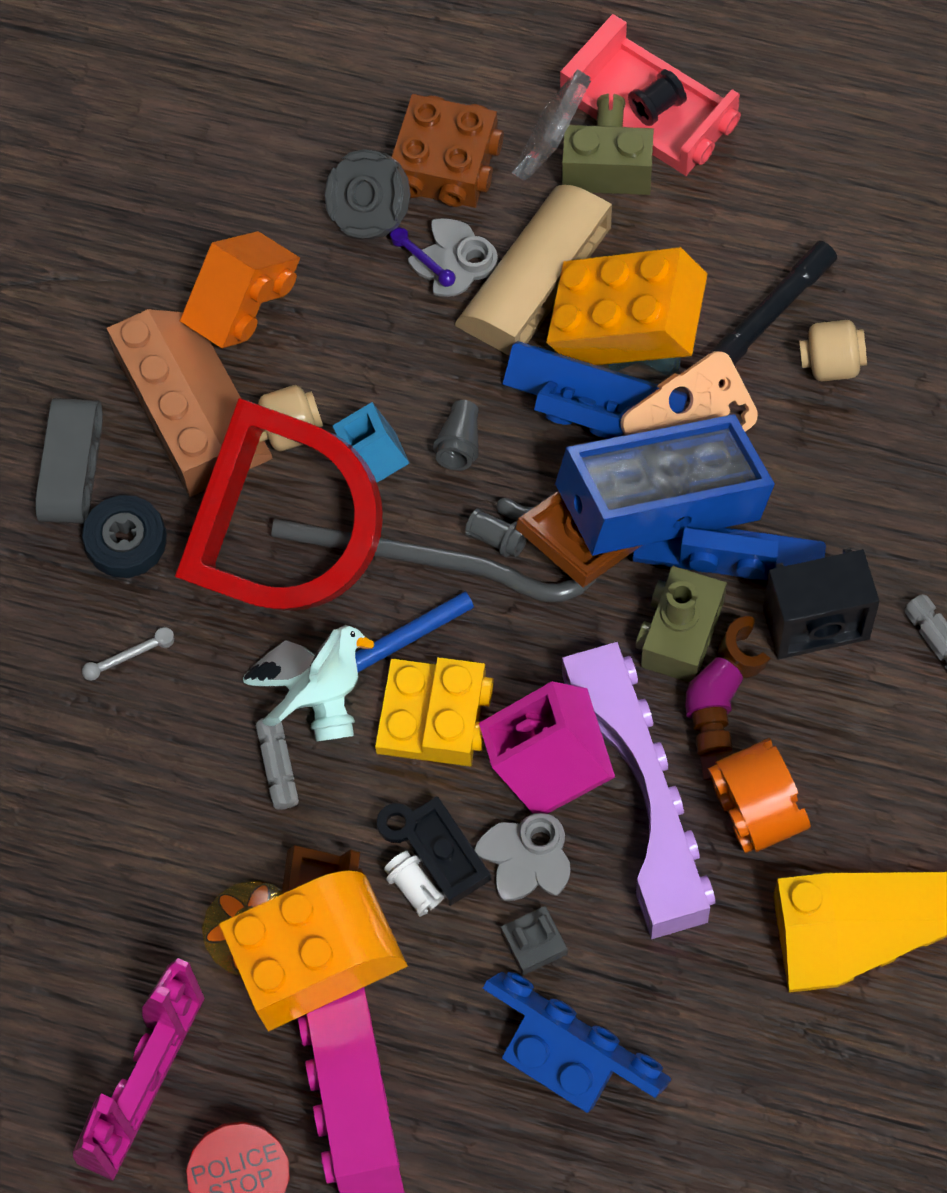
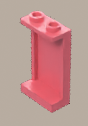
(618, 66)

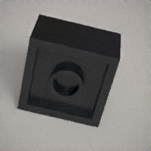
(820, 603)

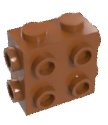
(448, 149)

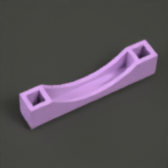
(668, 882)

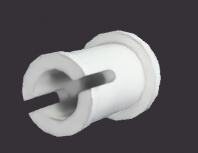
(413, 882)

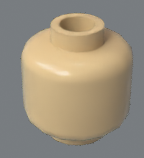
(834, 350)
(294, 403)

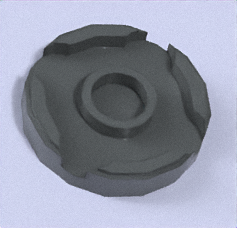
(367, 194)

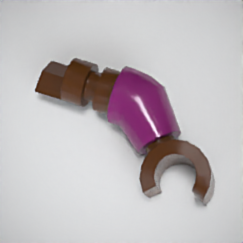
(713, 689)

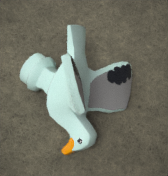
(314, 680)

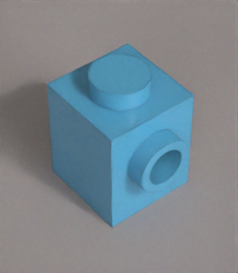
(374, 440)

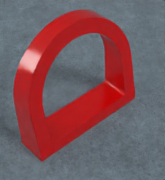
(223, 492)

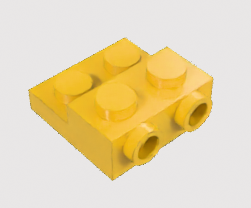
(434, 710)

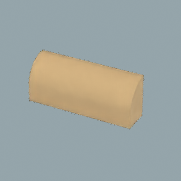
(527, 278)

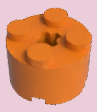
(761, 796)

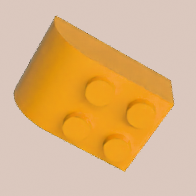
(312, 946)

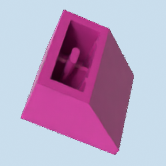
(548, 746)

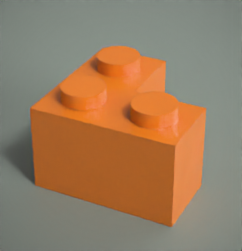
(234, 283)

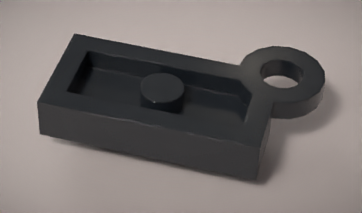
(440, 847)

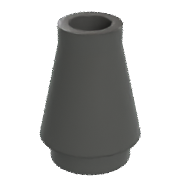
(458, 439)

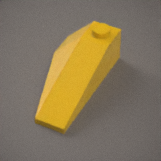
(855, 922)

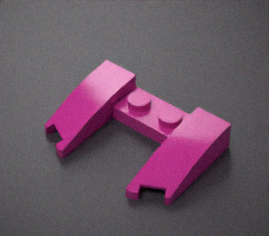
(117, 1119)

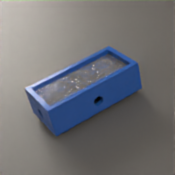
(663, 480)

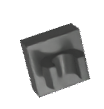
(534, 940)

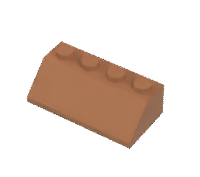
(180, 391)

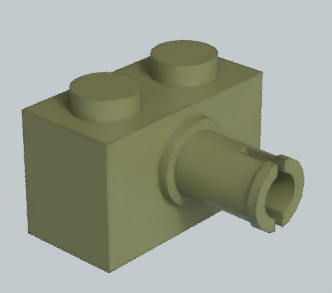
(608, 155)
(682, 624)

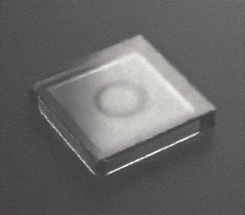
(552, 125)

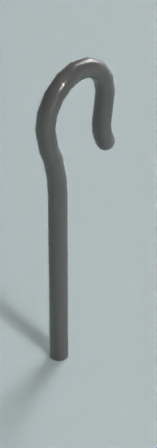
(440, 557)

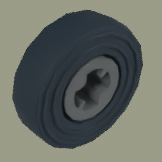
(124, 558)

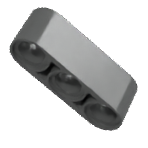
(69, 461)

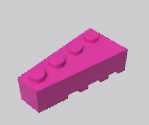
(352, 1097)

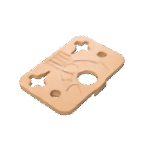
(706, 397)

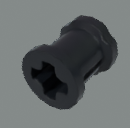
(657, 97)

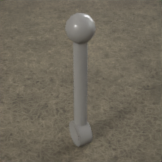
(163, 638)

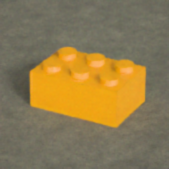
(628, 307)

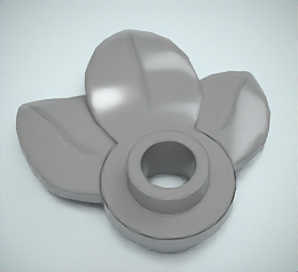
(452, 251)
(521, 861)

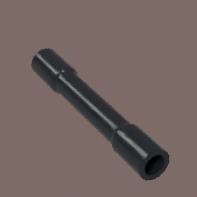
(802, 276)

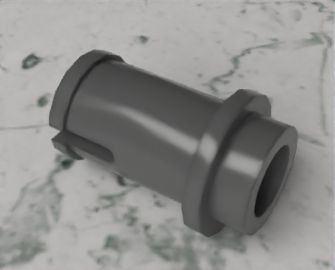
(495, 533)

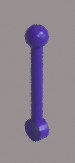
(400, 238)

